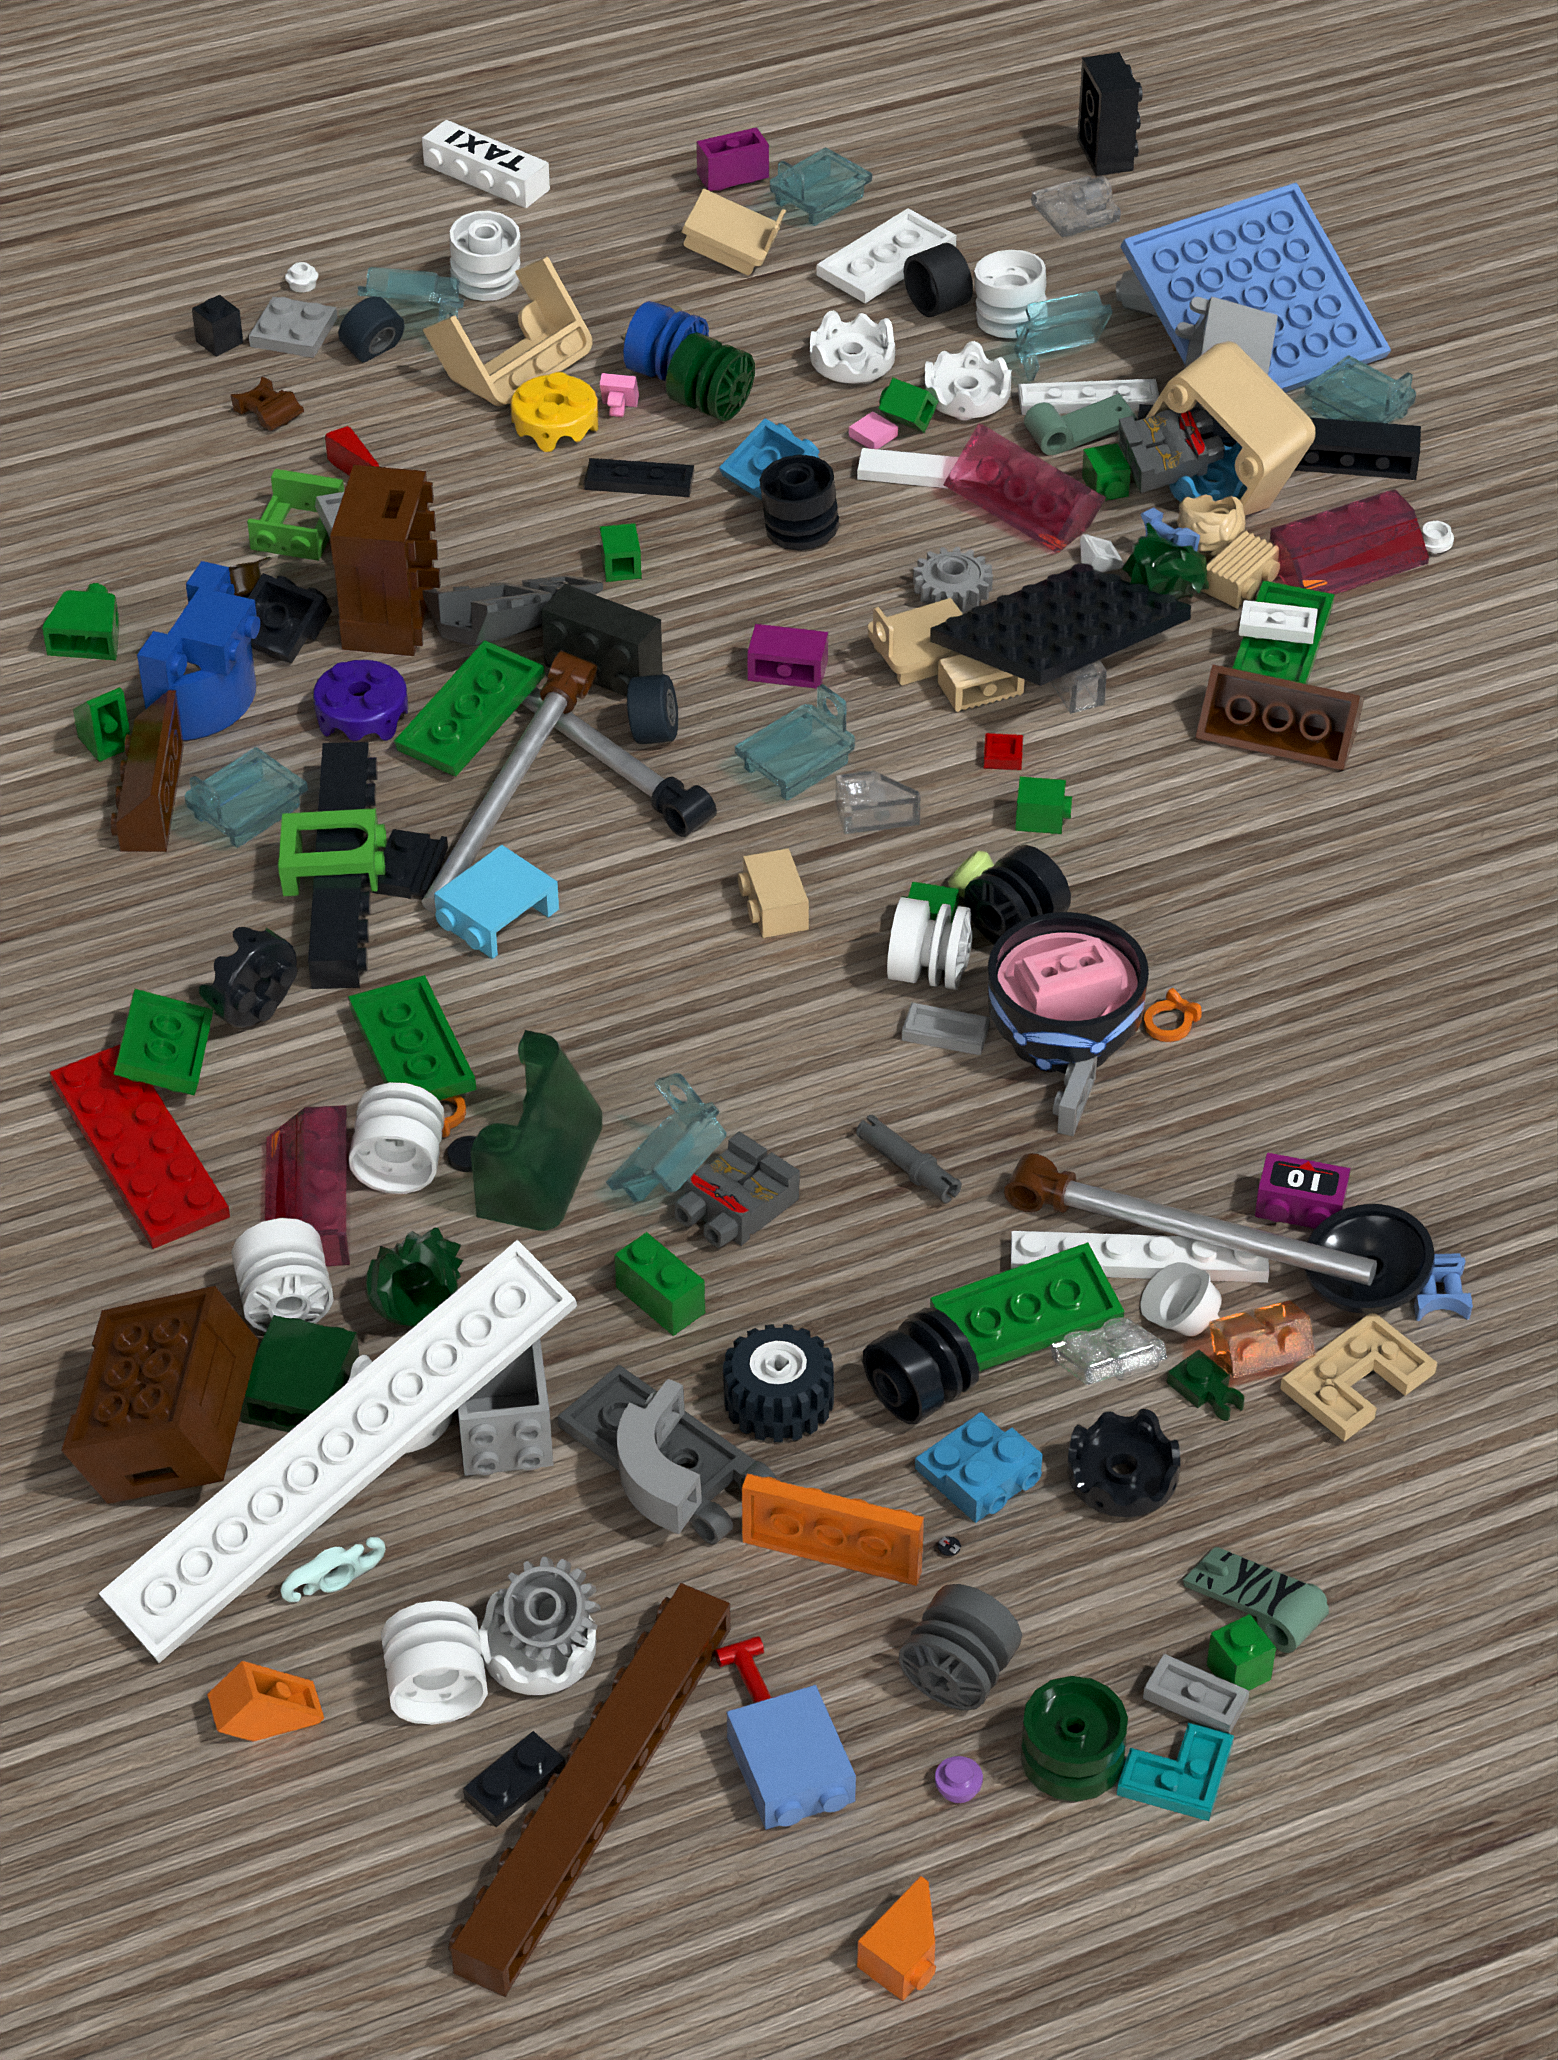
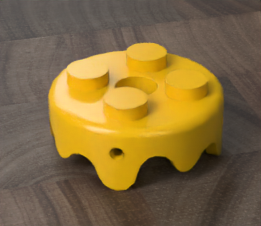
(538, 415)

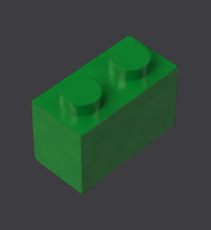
(660, 1283)

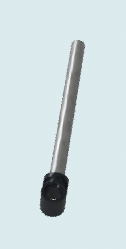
(681, 808)

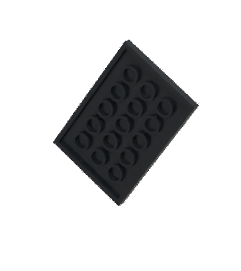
(1060, 624)

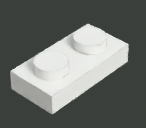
(1278, 622)

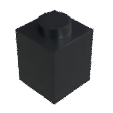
(217, 325)

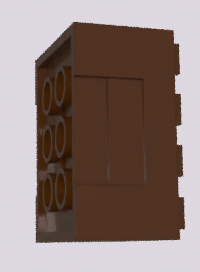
(384, 559)
(161, 1395)

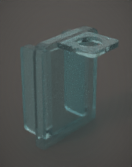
(820, 184)
(414, 289)
(1059, 326)
(1360, 393)
(800, 745)
(245, 796)
(674, 1146)

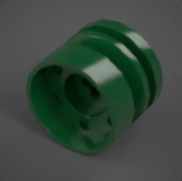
(710, 376)

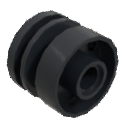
(799, 502)
(1016, 889)
(920, 1365)

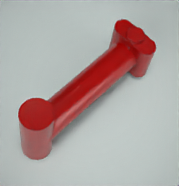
(742, 1655)

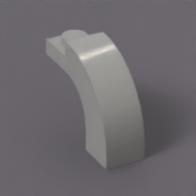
(650, 1480)

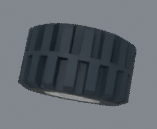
(778, 1382)

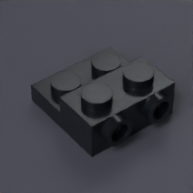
(287, 616)

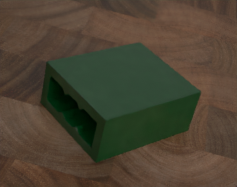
(296, 1372)

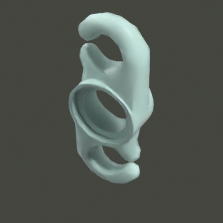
(316, 1572)

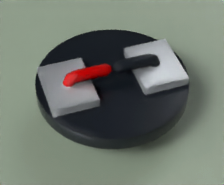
(949, 1546)

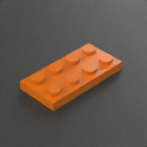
(832, 1529)

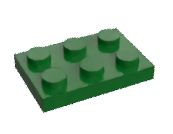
(164, 1042)

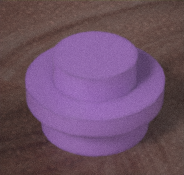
(958, 1779)

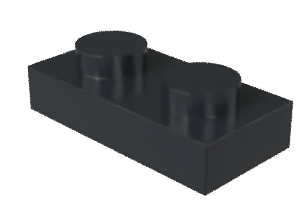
(514, 1778)

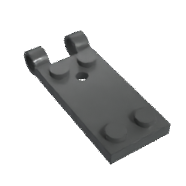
(595, 1423)

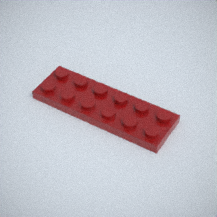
(140, 1149)

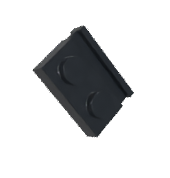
(411, 863)

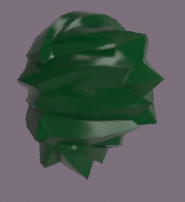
(1166, 566)
(413, 1277)

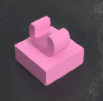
(619, 392)

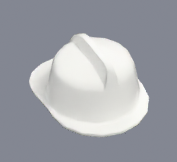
(1181, 1299)

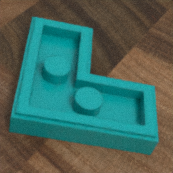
(1180, 1784)

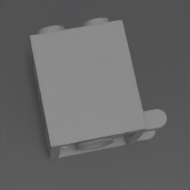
(1229, 321)
(508, 1420)

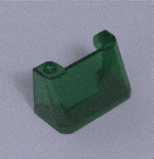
(533, 1169)

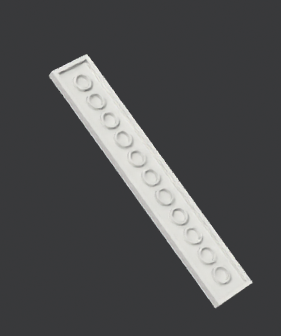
(337, 1451)

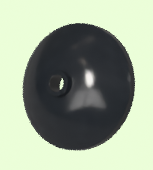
(1382, 1234)

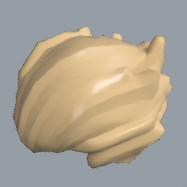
(1214, 521)

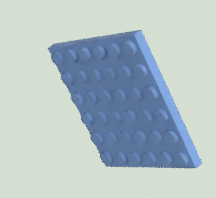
(1268, 258)

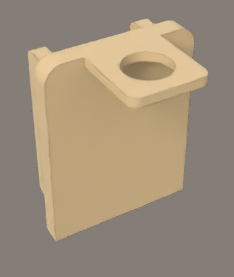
(730, 232)
(906, 639)

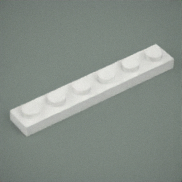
(1142, 1254)

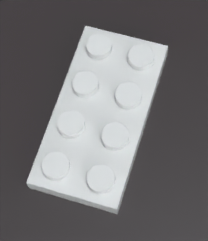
(878, 257)

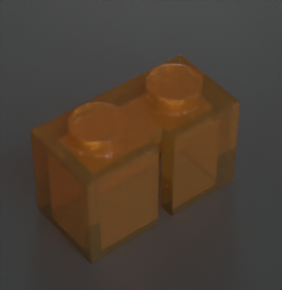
(1246, 1348)

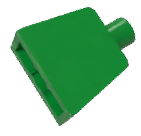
(83, 625)

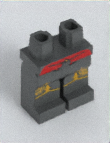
(1168, 447)
(738, 1192)

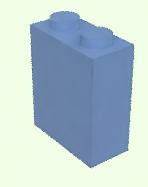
(791, 1757)

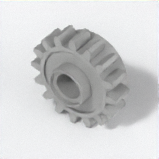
(954, 577)
(571, 1613)

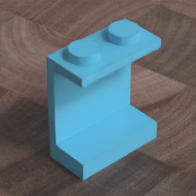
(493, 896)

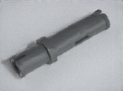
(920, 1167)

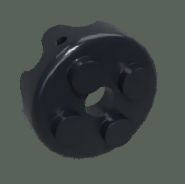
(252, 979)
(1126, 1441)

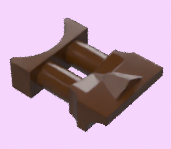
(270, 406)

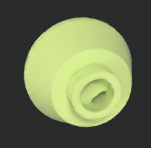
(969, 869)

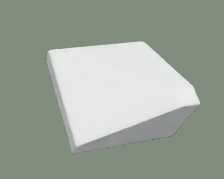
(1099, 554)

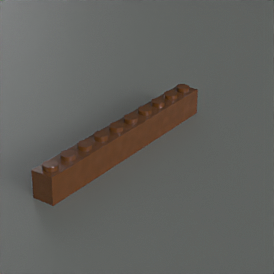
(589, 1791)

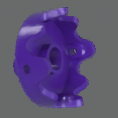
(360, 715)

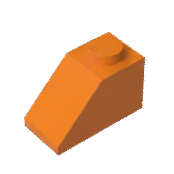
(263, 1703)
(901, 1943)

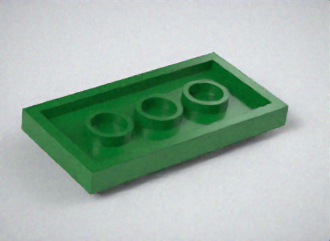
(1279, 657)
(470, 708)
(412, 1038)
(1031, 1305)

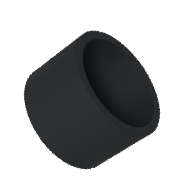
(938, 279)

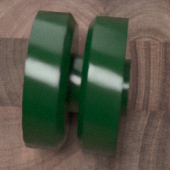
(1074, 1738)

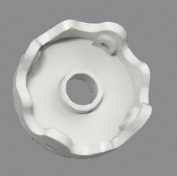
(836, 340)
(968, 383)
(522, 1673)

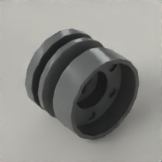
(960, 1646)

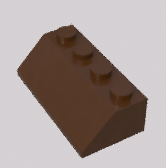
(1279, 717)
(149, 778)

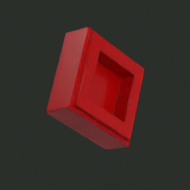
(1003, 751)

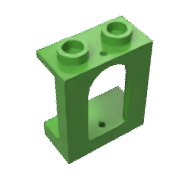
(297, 492)
(364, 859)

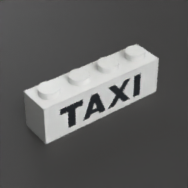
(486, 163)

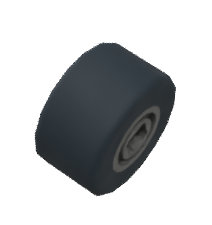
(371, 328)
(652, 709)

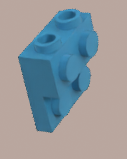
(761, 448)
(981, 1466)

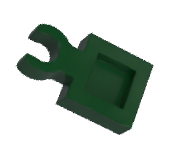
(1204, 1381)

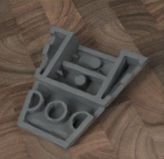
(496, 609)

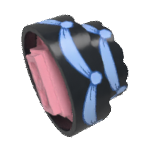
(1066, 988)

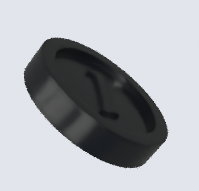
(460, 1153)

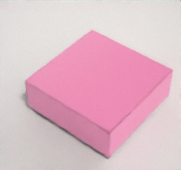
(873, 431)

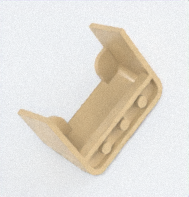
(552, 341)
(1252, 411)

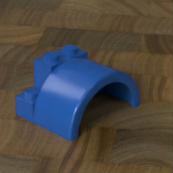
(217, 637)

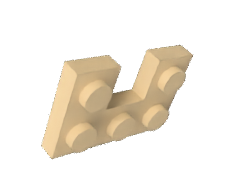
(1325, 1381)

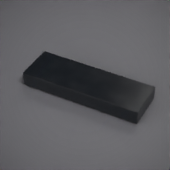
(639, 477)

